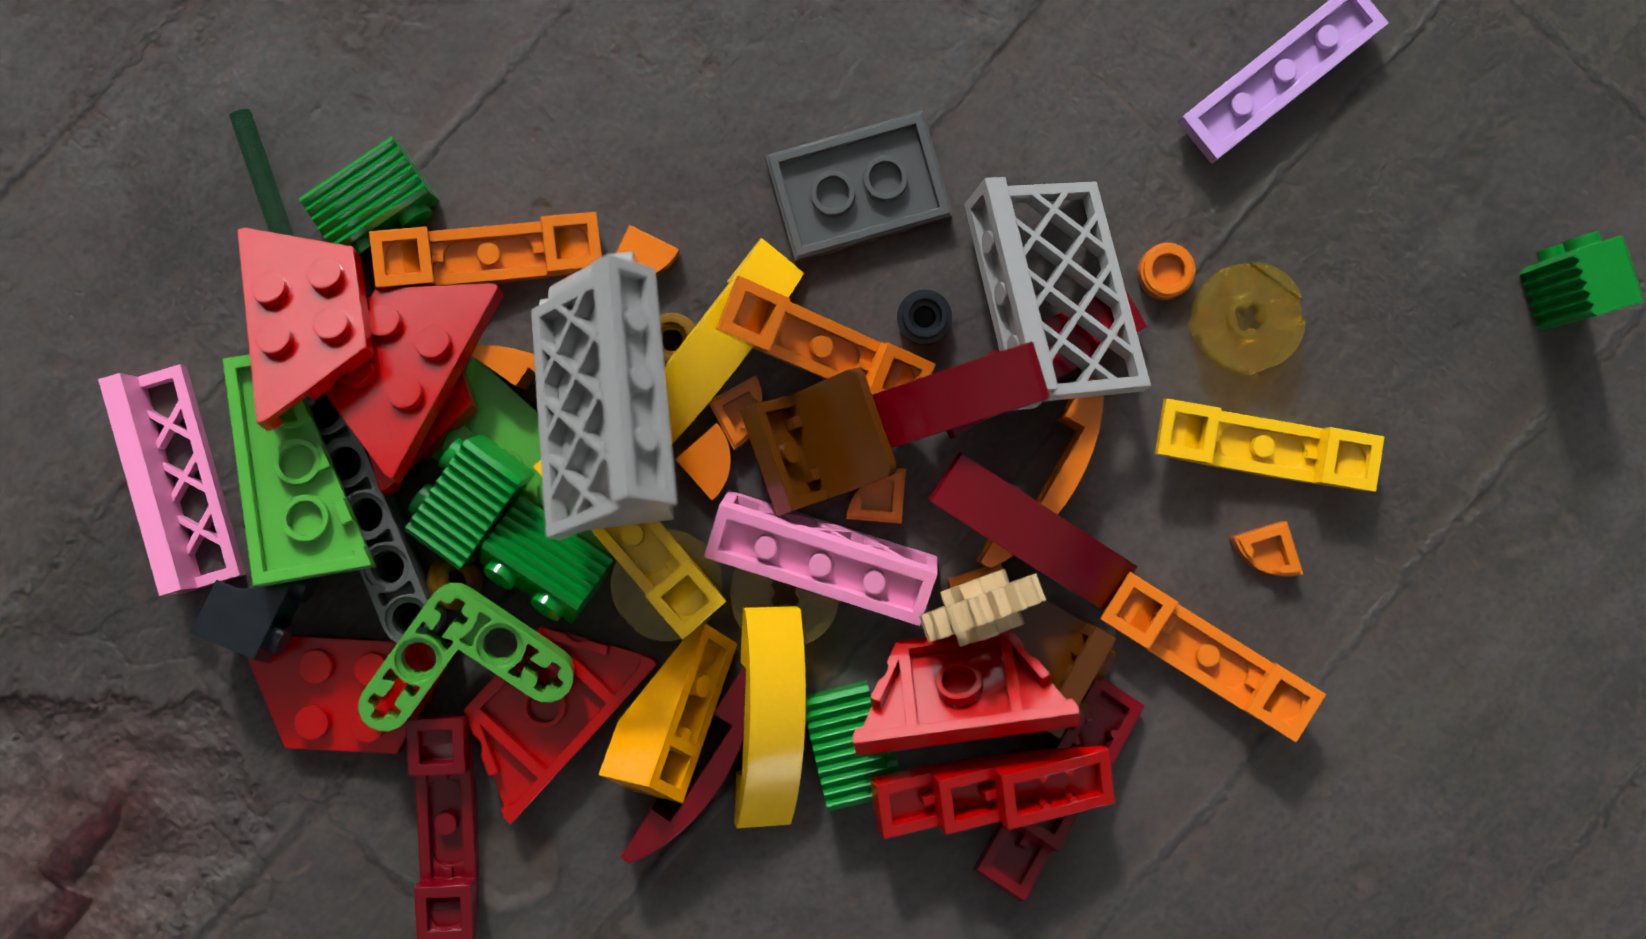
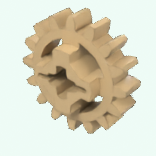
(982, 608)

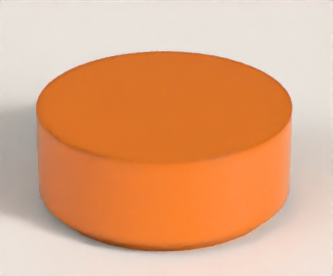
(1166, 271)

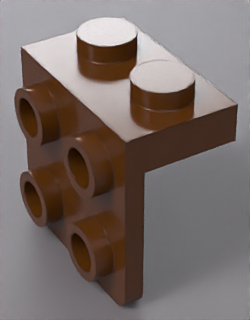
(819, 442)
(1068, 650)

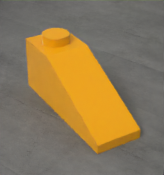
(669, 720)

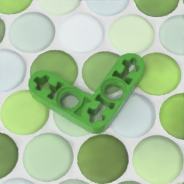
(470, 639)

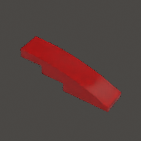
(993, 788)

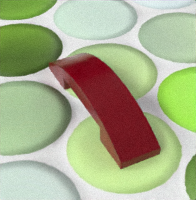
(1031, 531)
(665, 823)
(446, 826)

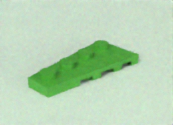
(508, 422)
(289, 492)

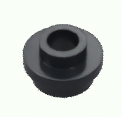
(924, 300)

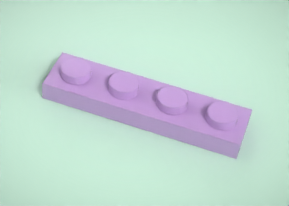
(1280, 74)

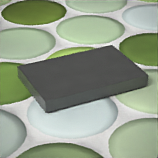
(859, 186)

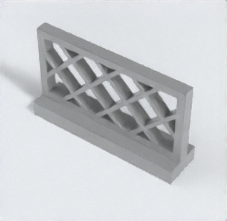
(1012, 285)
(628, 399)

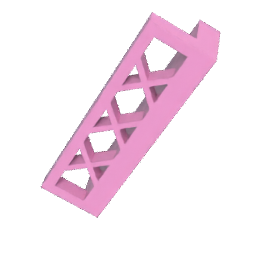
(152, 481)
(822, 557)

